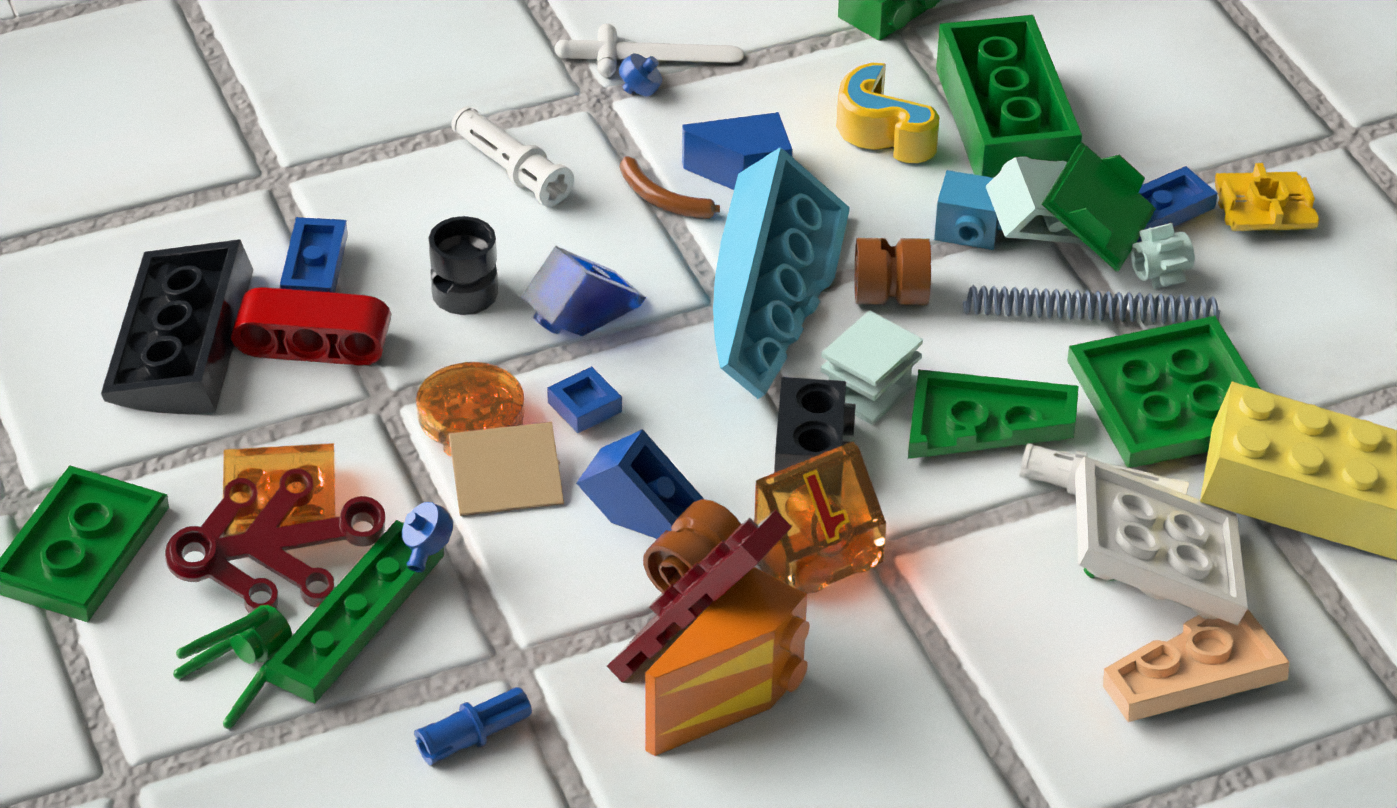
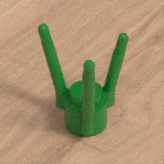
(252, 639)

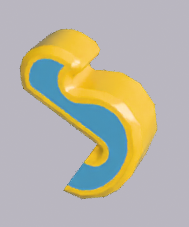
(881, 121)

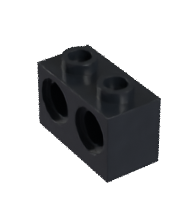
(811, 419)

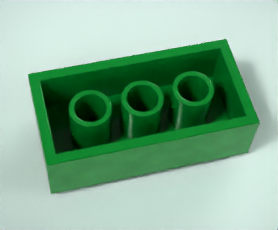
(1004, 93)

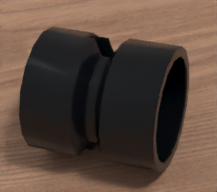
(463, 265)

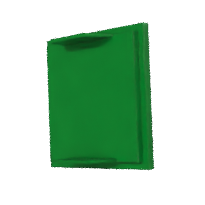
(1101, 203)

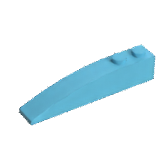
(772, 266)

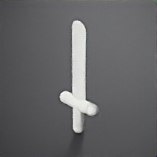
(607, 50)

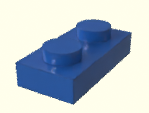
(1178, 198)
(315, 254)

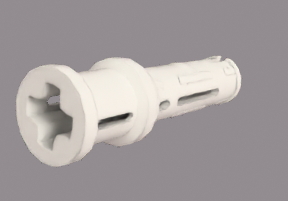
(525, 164)

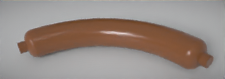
(662, 197)

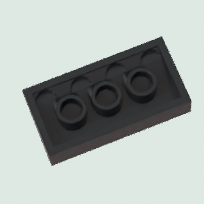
(179, 329)

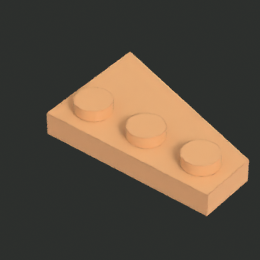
(1195, 667)

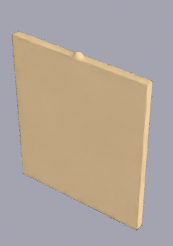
(506, 468)

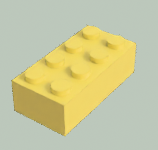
(1304, 469)

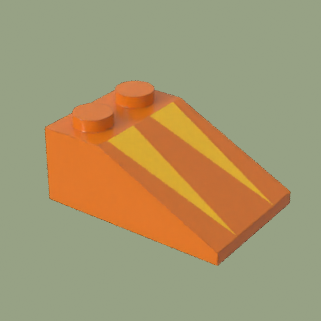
(728, 663)

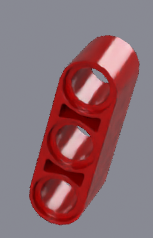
(311, 326)

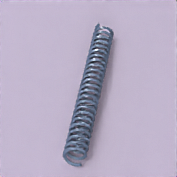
(1081, 302)

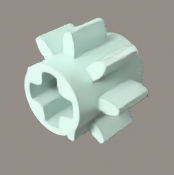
(1162, 256)

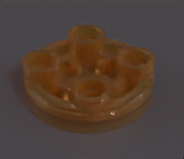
(468, 399)

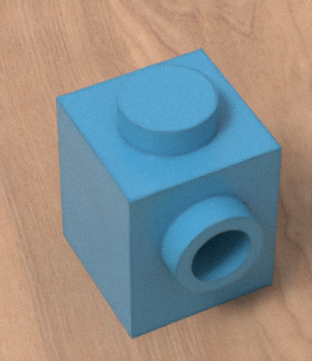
(966, 212)

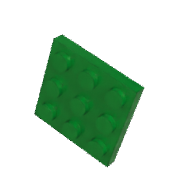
(1160, 387)

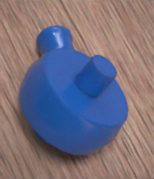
(640, 74)
(426, 533)

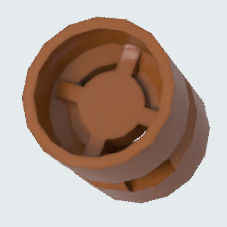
(892, 271)
(688, 542)

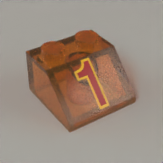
(832, 519)

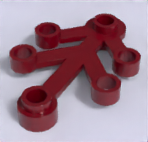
(268, 542)

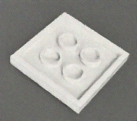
(1159, 541)

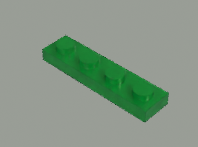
(348, 618)

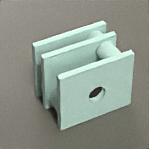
(875, 363)

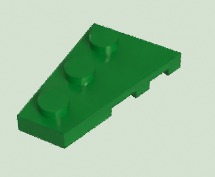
(987, 413)

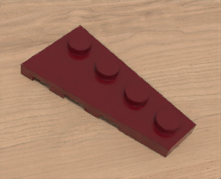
(699, 588)

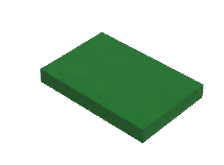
(79, 542)

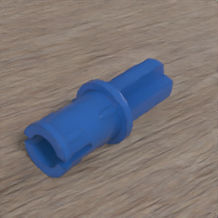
(471, 725)

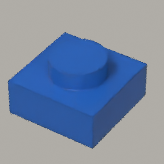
(584, 399)

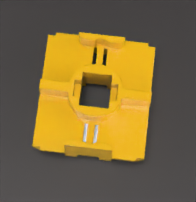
(1266, 200)

